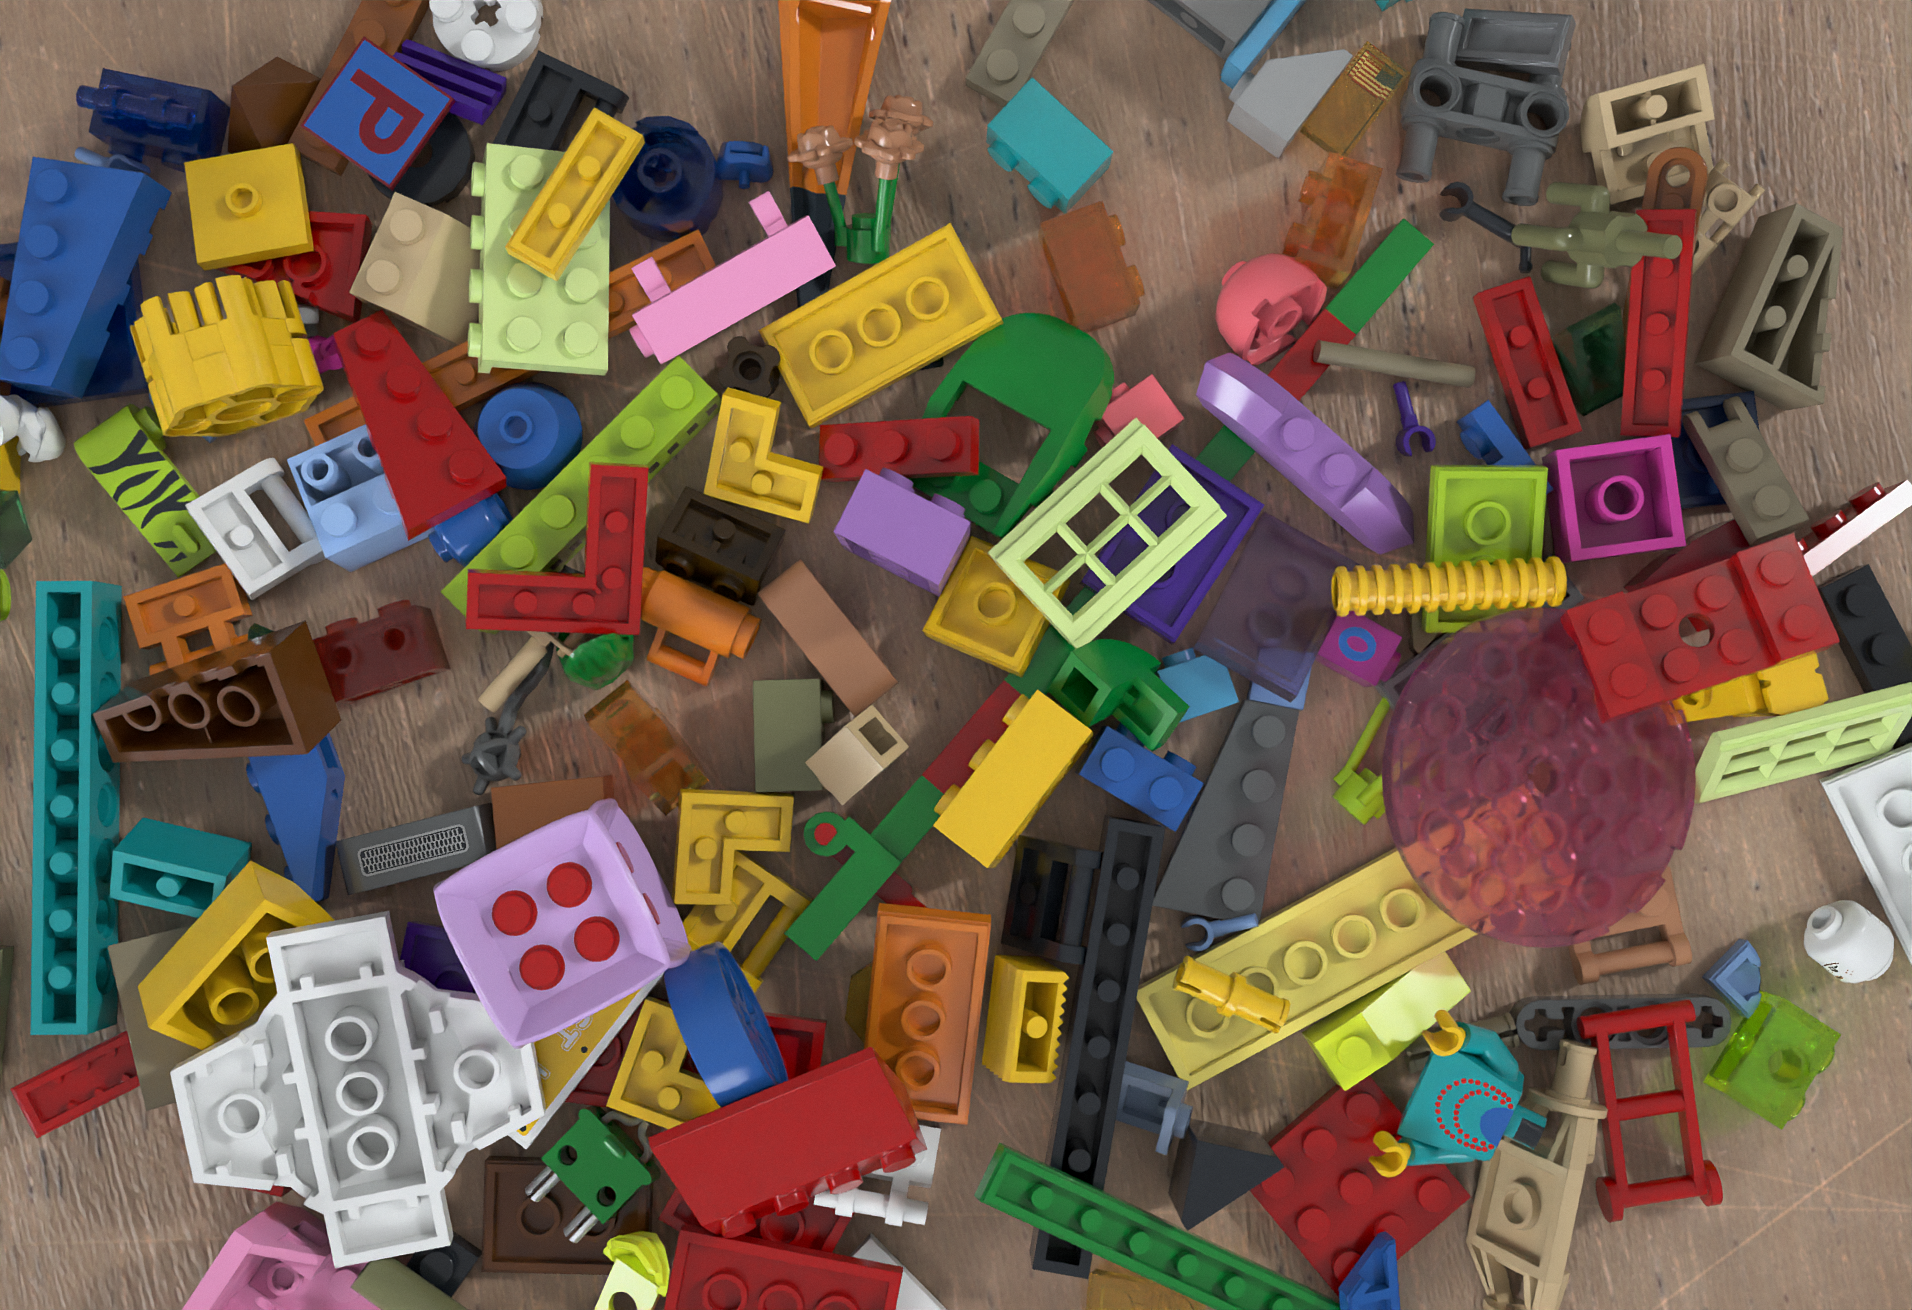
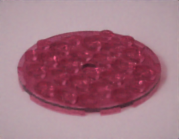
(1480, 832)

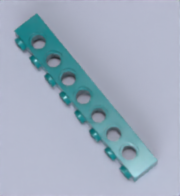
(74, 808)

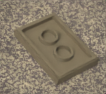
(152, 1051)

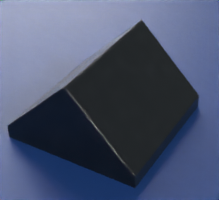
(1216, 1168)

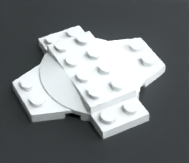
(356, 1090)

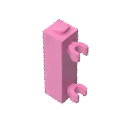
(730, 289)

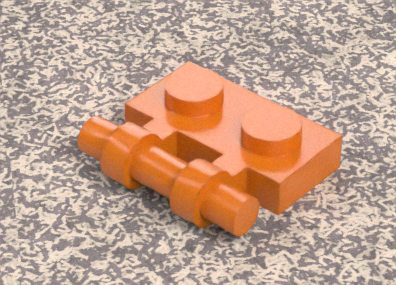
(185, 608)

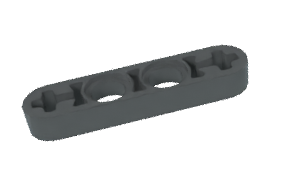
(1550, 1007)

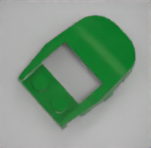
(1046, 375)

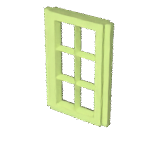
(1071, 498)
(1802, 743)

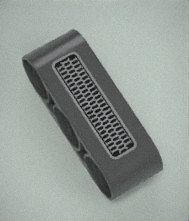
(416, 848)

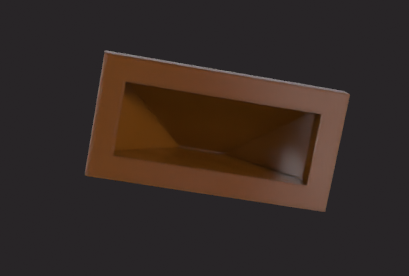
(268, 105)

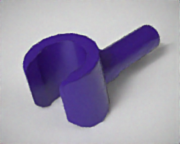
(1410, 423)

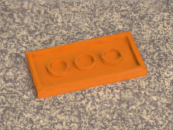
(929, 1003)

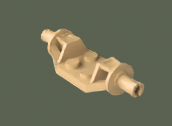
(1532, 1196)

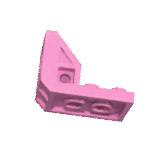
(278, 1264)

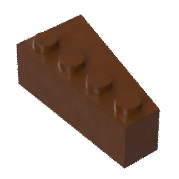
(228, 704)

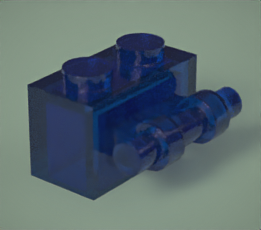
(155, 118)

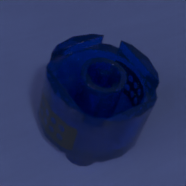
(684, 203)

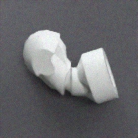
(34, 426)

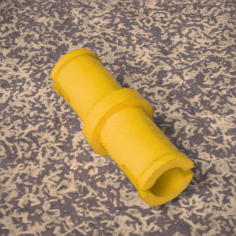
(1231, 994)

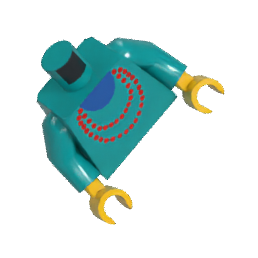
(1460, 1102)

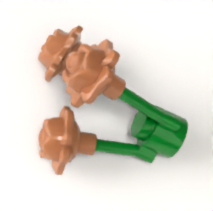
(889, 143)

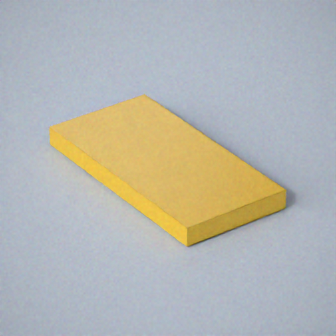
(881, 326)

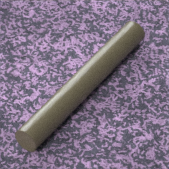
(1393, 364)

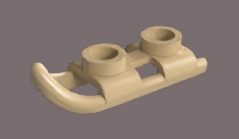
(1724, 201)

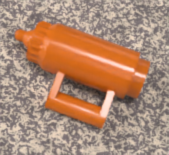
(698, 617)

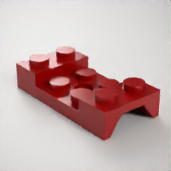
(1758, 616)

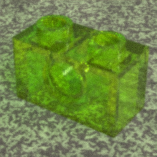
(1743, 1065)

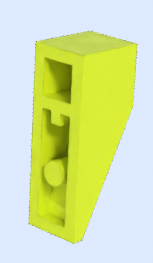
(1384, 1021)

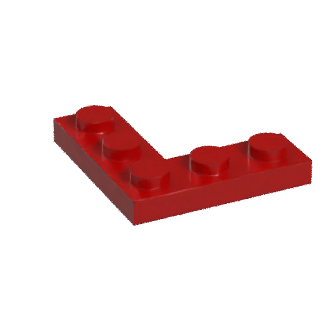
(594, 602)

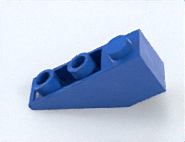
(303, 811)

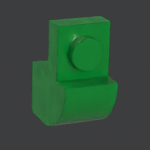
(1121, 682)

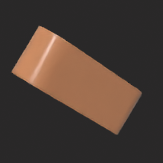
(827, 638)

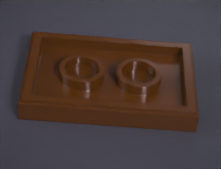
(530, 1234)

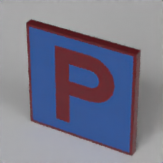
(378, 113)

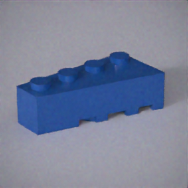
(72, 270)

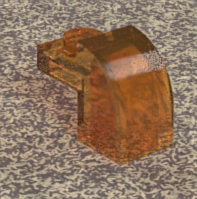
(648, 745)

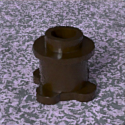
(744, 356)

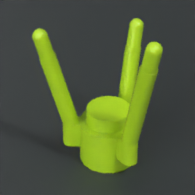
(1363, 792)

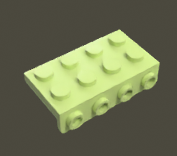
(523, 313)

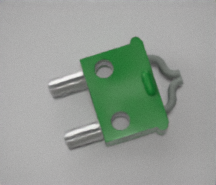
(603, 1160)

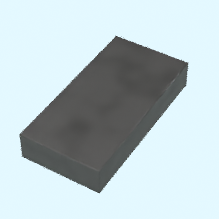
(1515, 41)

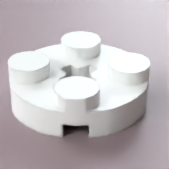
(484, 46)

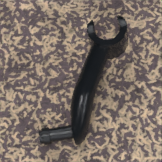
(1484, 218)

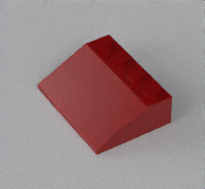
(791, 1143)

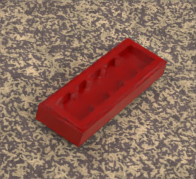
(78, 1085)

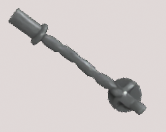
(498, 749)

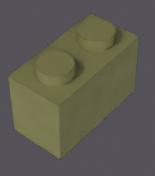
(788, 732)

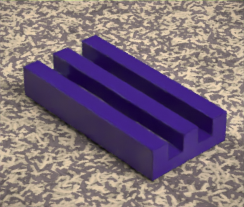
(459, 76)

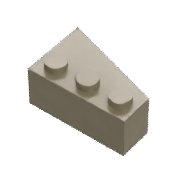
(1776, 310)

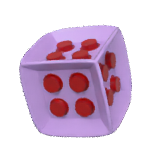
(562, 923)

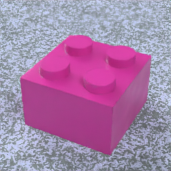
(1614, 499)

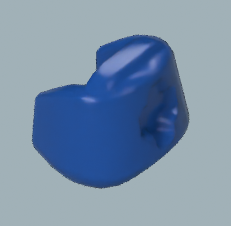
(745, 162)

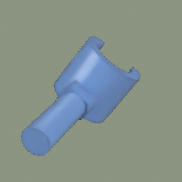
(117, 161)
(1217, 928)

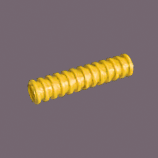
(1449, 586)

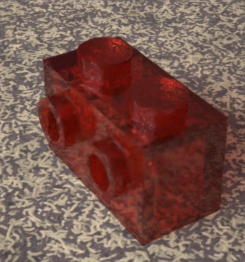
(381, 652)

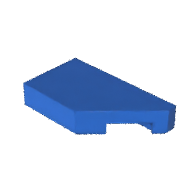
(1373, 1279)

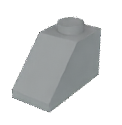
(1283, 96)

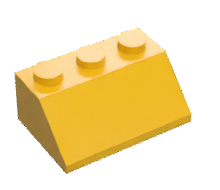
(1012, 778)
(222, 967)

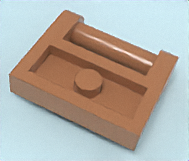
(1659, 911)

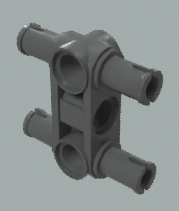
(1479, 111)

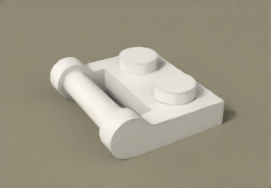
(244, 535)

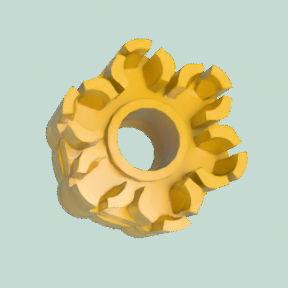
(231, 369)

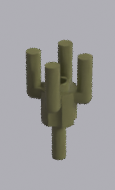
(1593, 238)

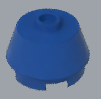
(529, 433)

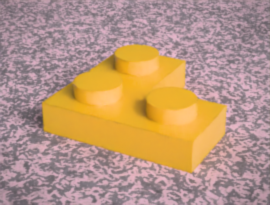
(747, 470)
(714, 826)
(652, 1075)

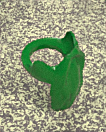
(598, 660)

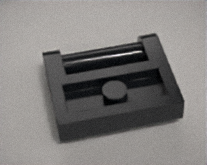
(549, 102)
(1038, 895)

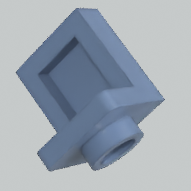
(1154, 1104)

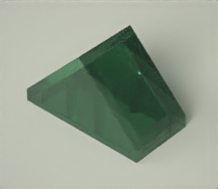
(1593, 358)

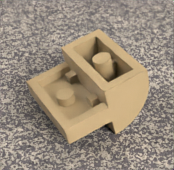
(1640, 121)

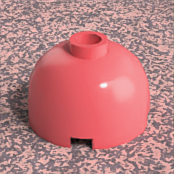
(1264, 303)

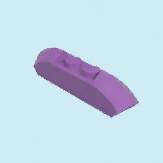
(1306, 452)

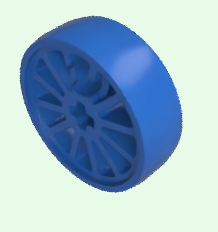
(723, 1025)

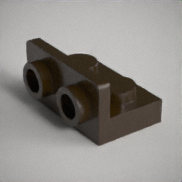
(718, 546)

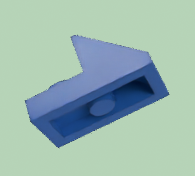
(1490, 438)

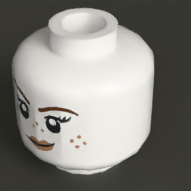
(1849, 941)

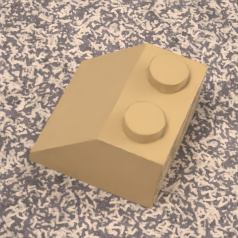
(420, 270)

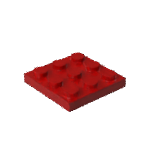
(1332, 1195)

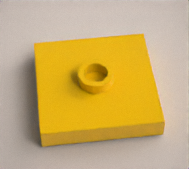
(248, 206)
(988, 613)

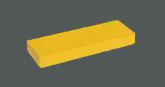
(575, 194)

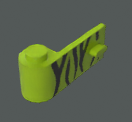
(134, 470)

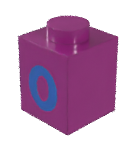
(1360, 650)

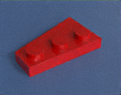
(328, 272)

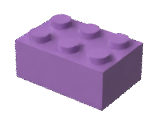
(904, 531)

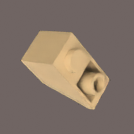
(856, 754)

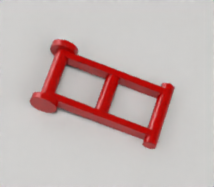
(1701, 1175)

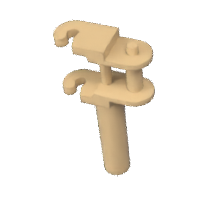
(523, 664)

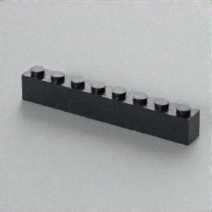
(1100, 1021)

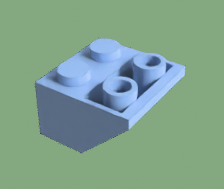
(350, 501)

